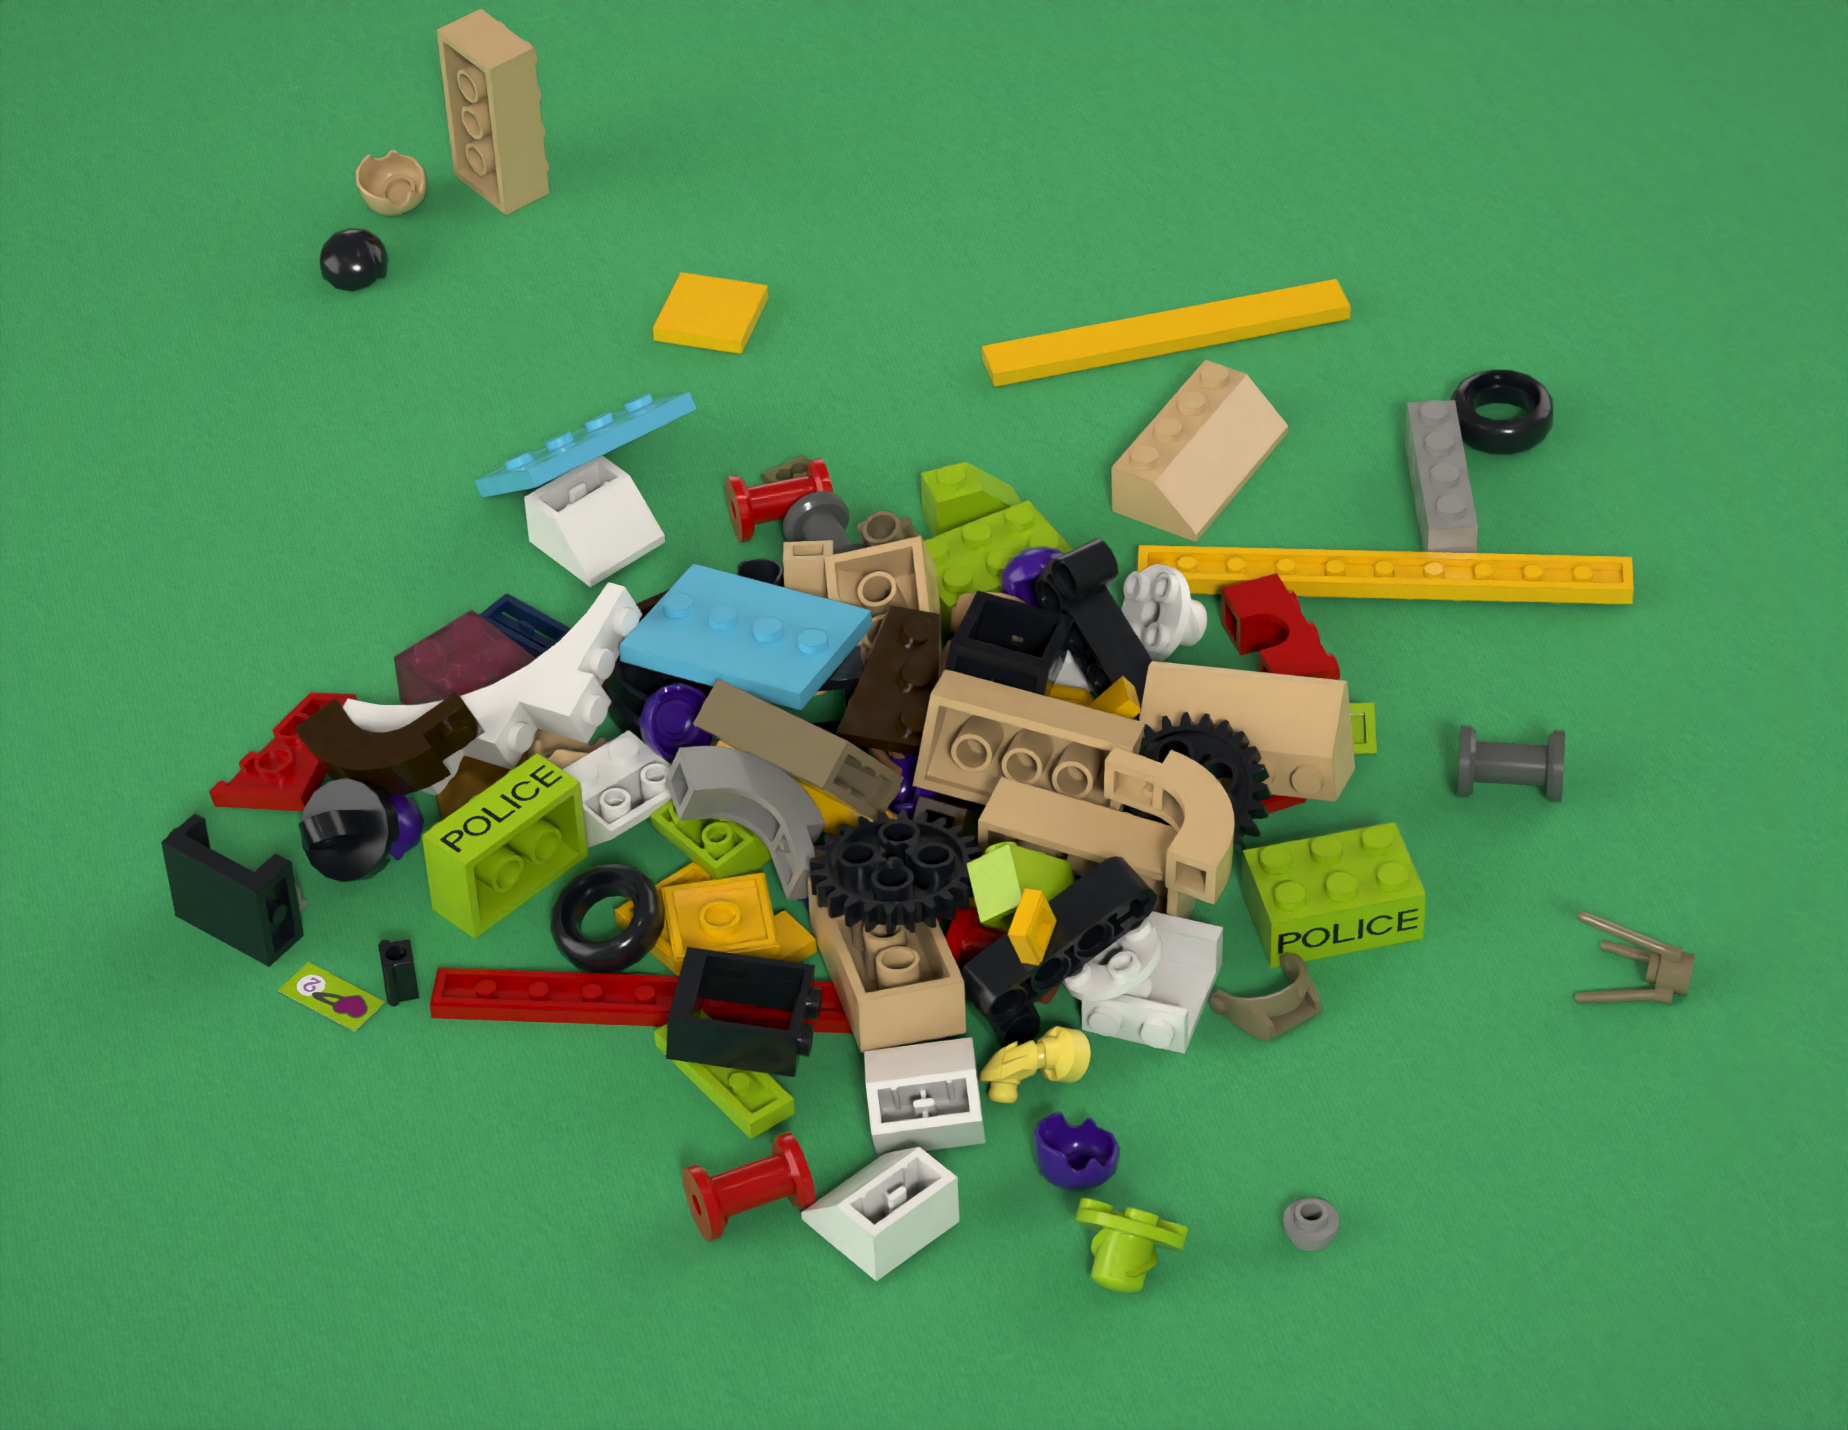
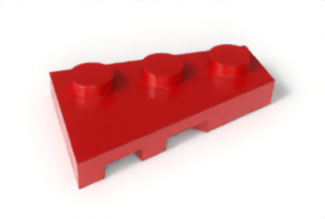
(284, 770)

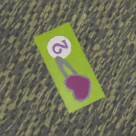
(331, 996)

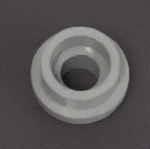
(1311, 1223)

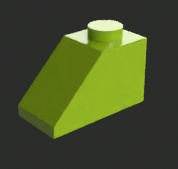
(962, 495)

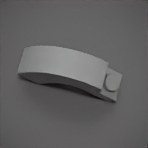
(756, 795)

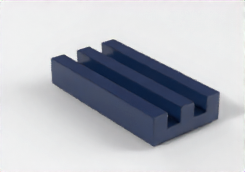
(523, 630)

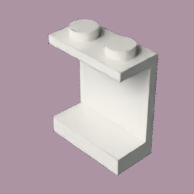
(1179, 989)

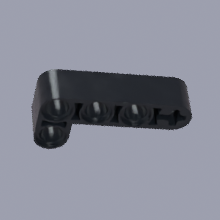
(1101, 634)
(1089, 920)

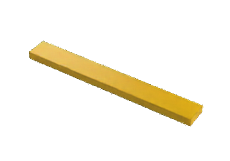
(1165, 332)

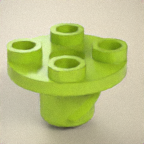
(1126, 1243)

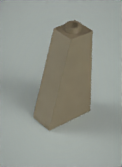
(799, 749)

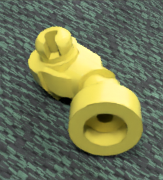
(1059, 1054)

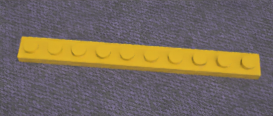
(1404, 573)

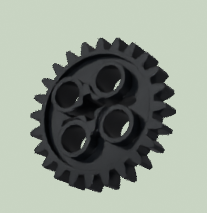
(1229, 759)
(894, 871)

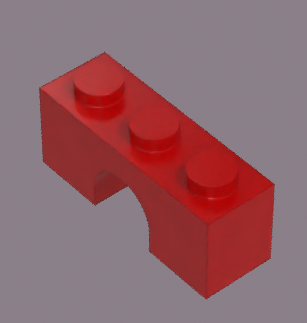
(1269, 620)

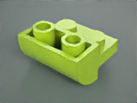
(712, 843)

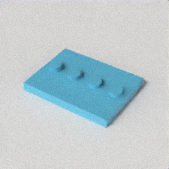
(577, 448)
(747, 635)

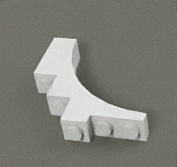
(552, 693)

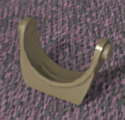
(1275, 1013)

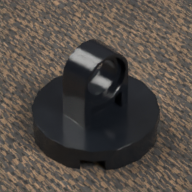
(349, 830)

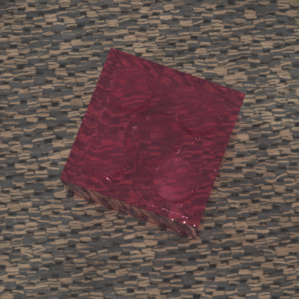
(457, 659)

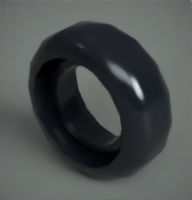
(1503, 387)
(592, 887)

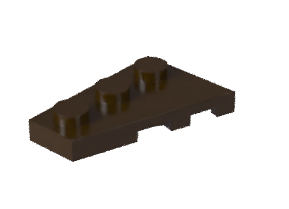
(895, 684)

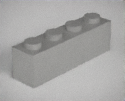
(1440, 478)

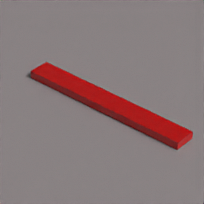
(597, 1000)

